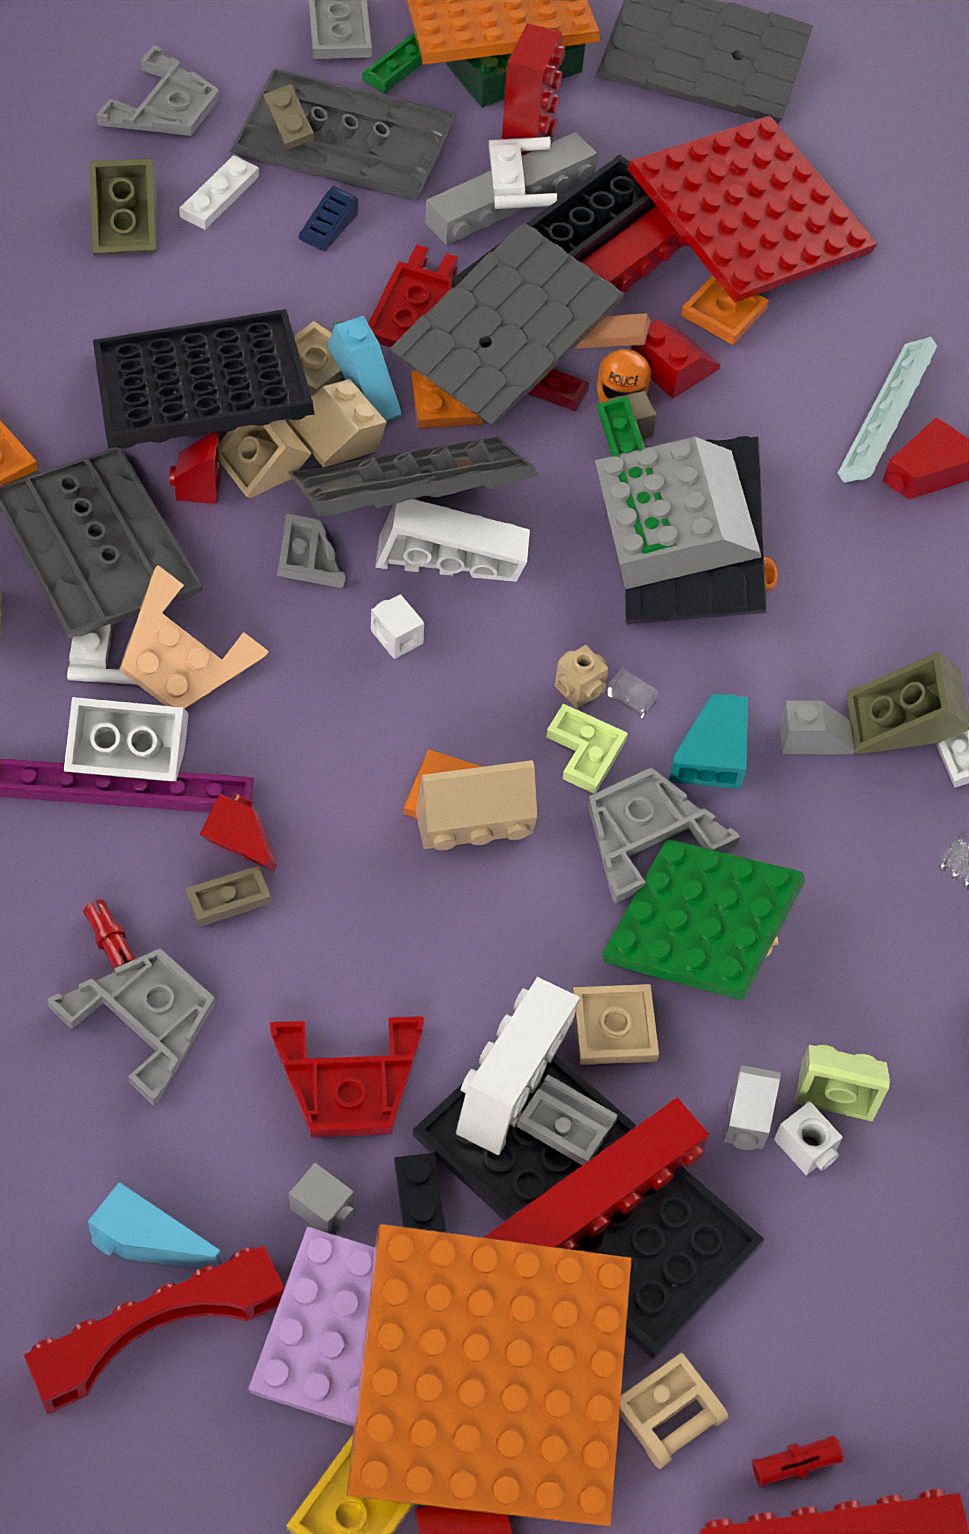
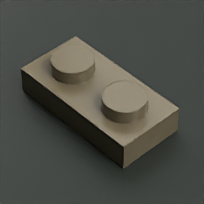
(288, 117)
(228, 896)

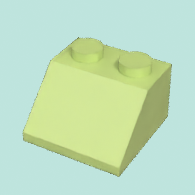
(842, 1082)

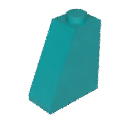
(715, 745)

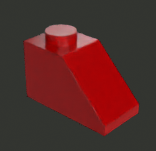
(198, 471)
(239, 830)

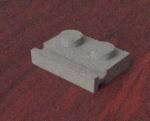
(567, 1120)

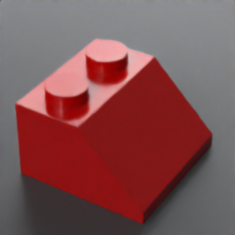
(674, 358)

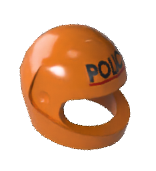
(623, 372)

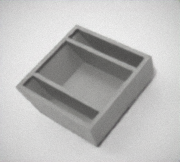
(699, 499)

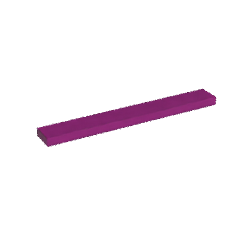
(50, 782)

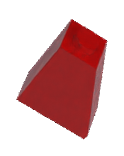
(929, 461)

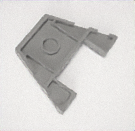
(172, 107)
(641, 814)
(156, 1002)

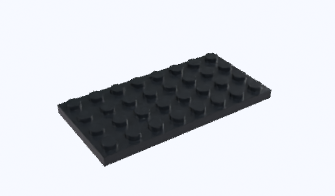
(677, 1237)

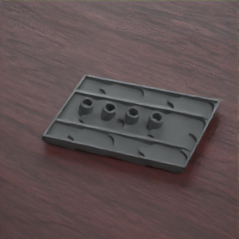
(707, 54)
(357, 136)
(525, 303)
(411, 475)
(93, 540)

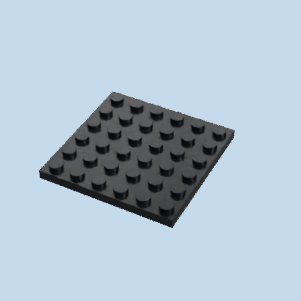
(200, 379)

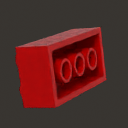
(533, 85)

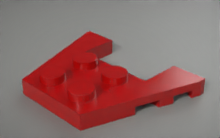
(348, 1092)

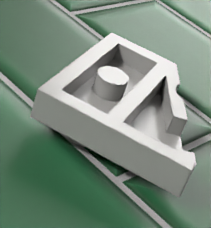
(307, 553)

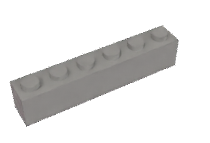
(471, 204)

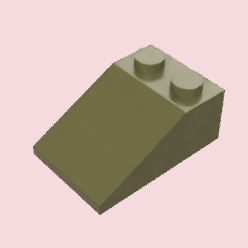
(123, 206)
(909, 707)

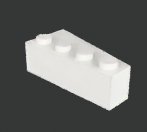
(451, 541)
(514, 1063)

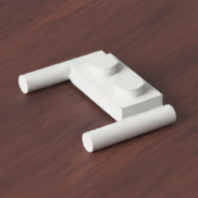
(509, 176)
(90, 658)

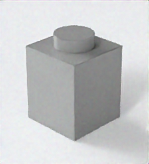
(322, 1200)

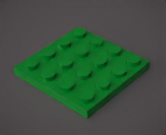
(704, 919)

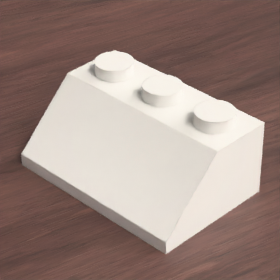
(125, 739)

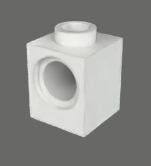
(397, 626)
(809, 1123)

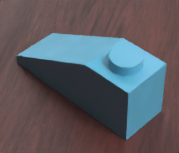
(363, 363)
(147, 1234)

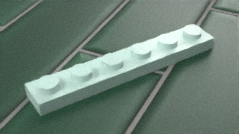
(887, 410)

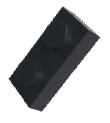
(419, 1192)

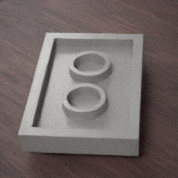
(340, 29)

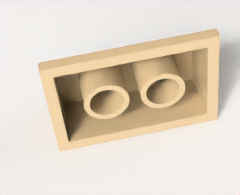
(477, 805)

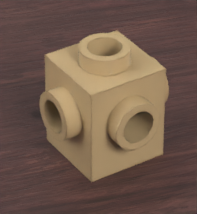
(581, 676)

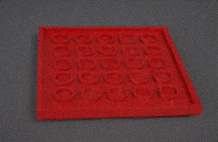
(752, 208)

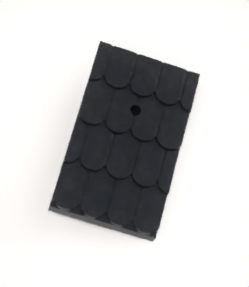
(721, 590)

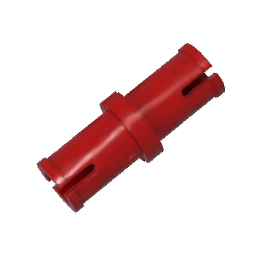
(109, 935)
(797, 1461)

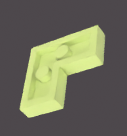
(594, 745)

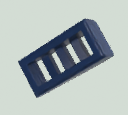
(334, 201)

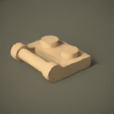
(662, 1397)

